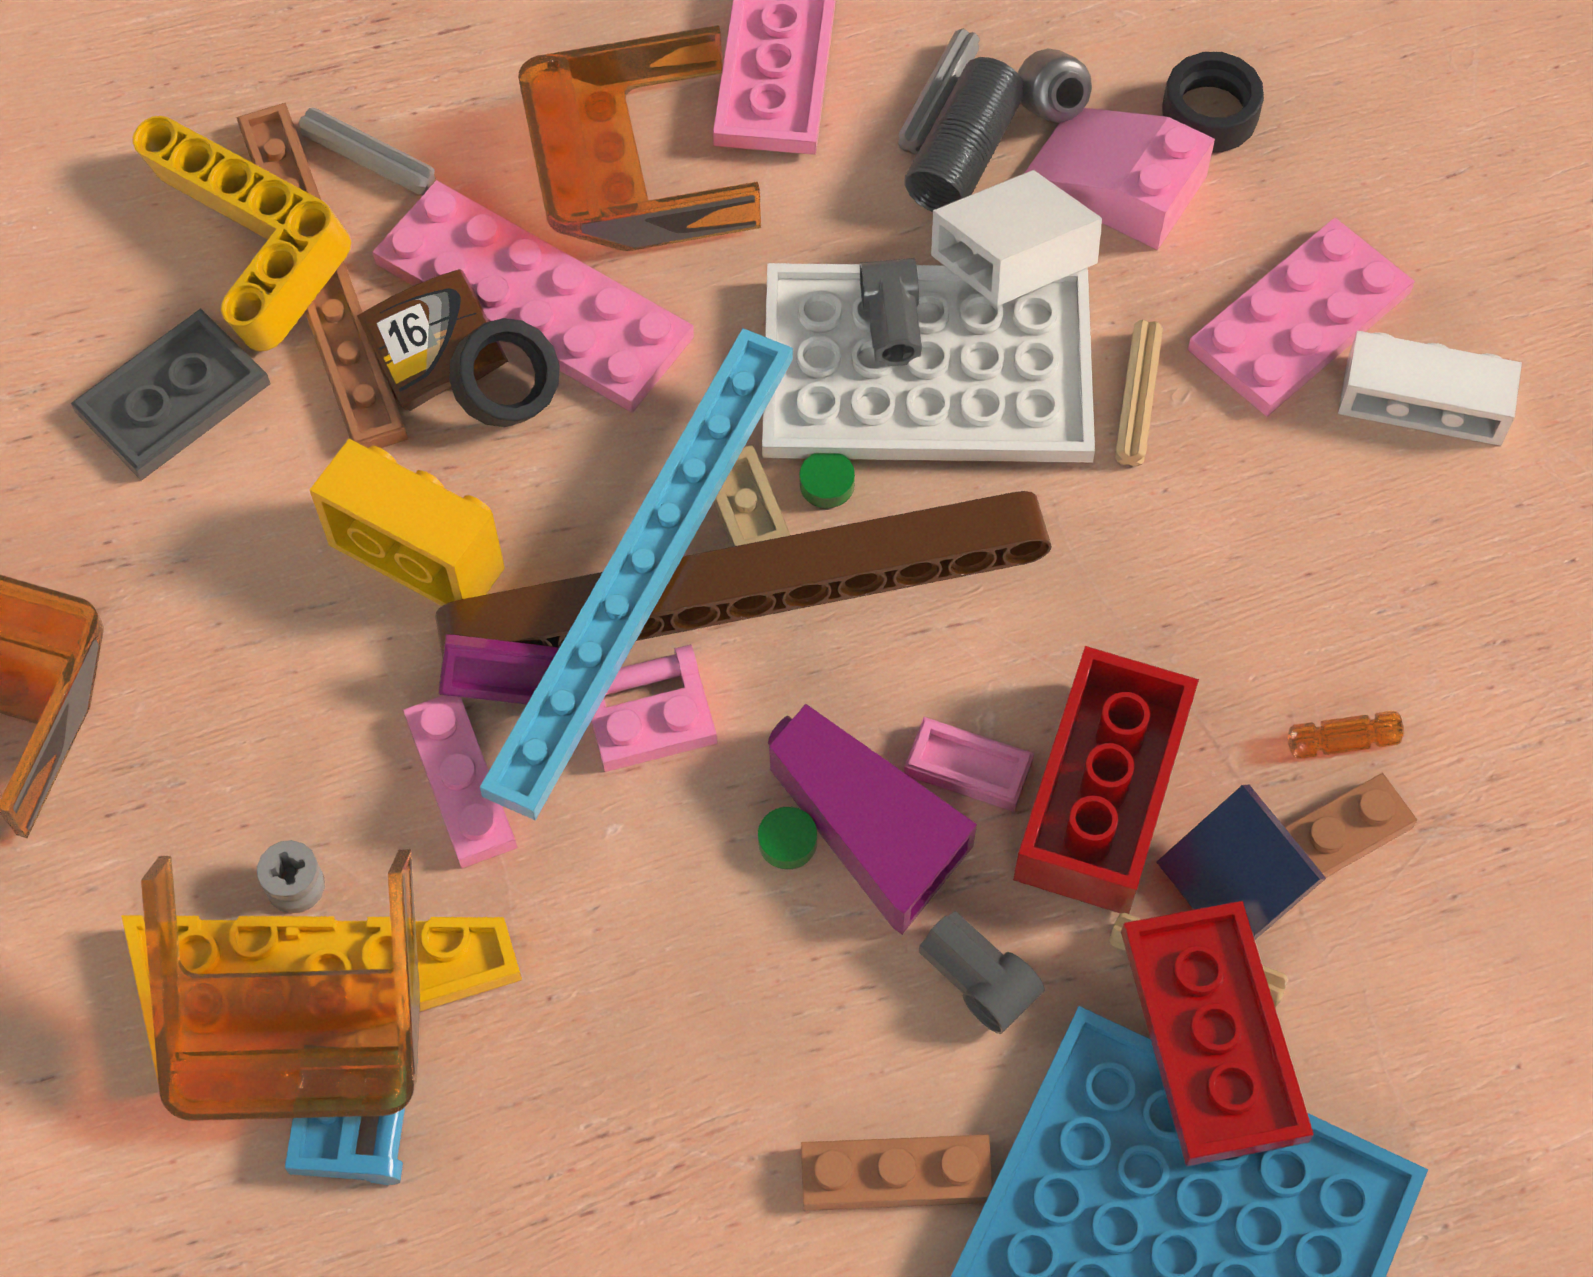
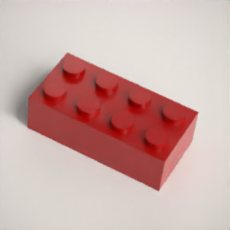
(1105, 780)

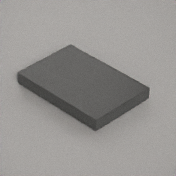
(170, 394)

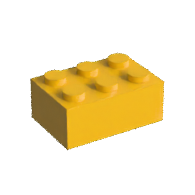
(407, 525)

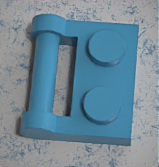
(329, 1149)

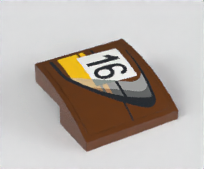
(419, 333)

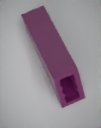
(871, 814)

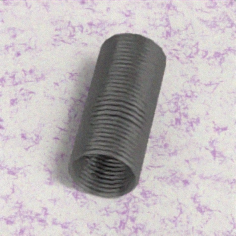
(965, 133)

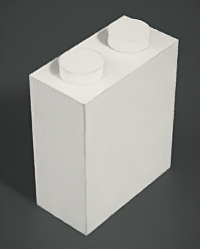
(1015, 237)

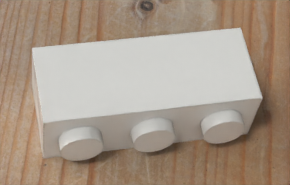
(1430, 387)

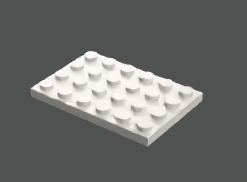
(986, 382)

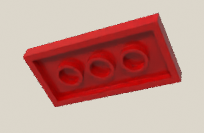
(1216, 1034)

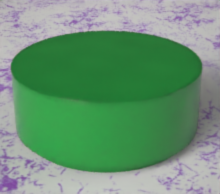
(827, 479)
(787, 837)

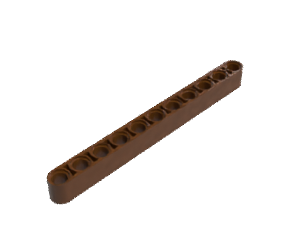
(782, 572)

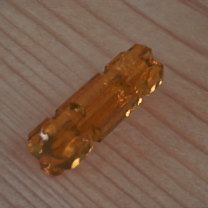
(1345, 734)

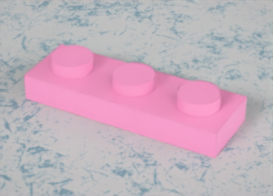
(455, 775)

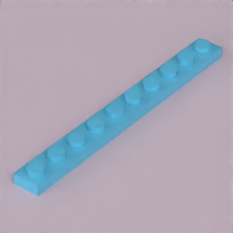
(635, 576)

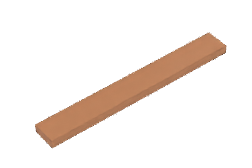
(343, 345)

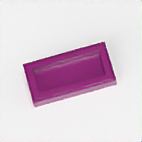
(492, 668)

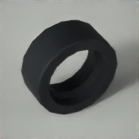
(1225, 73)
(536, 348)

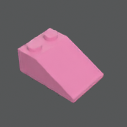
(1127, 168)

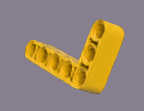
(301, 230)

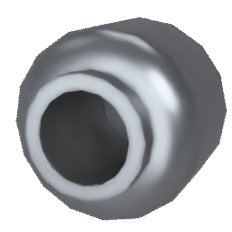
(1055, 85)

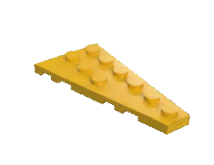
(454, 953)

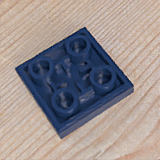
(1243, 857)

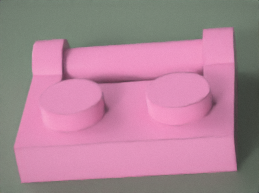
(657, 723)

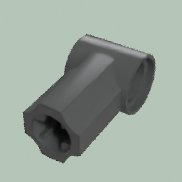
(891, 298)
(992, 984)

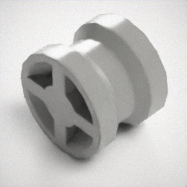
(298, 889)

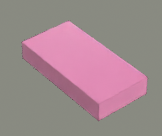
(968, 764)

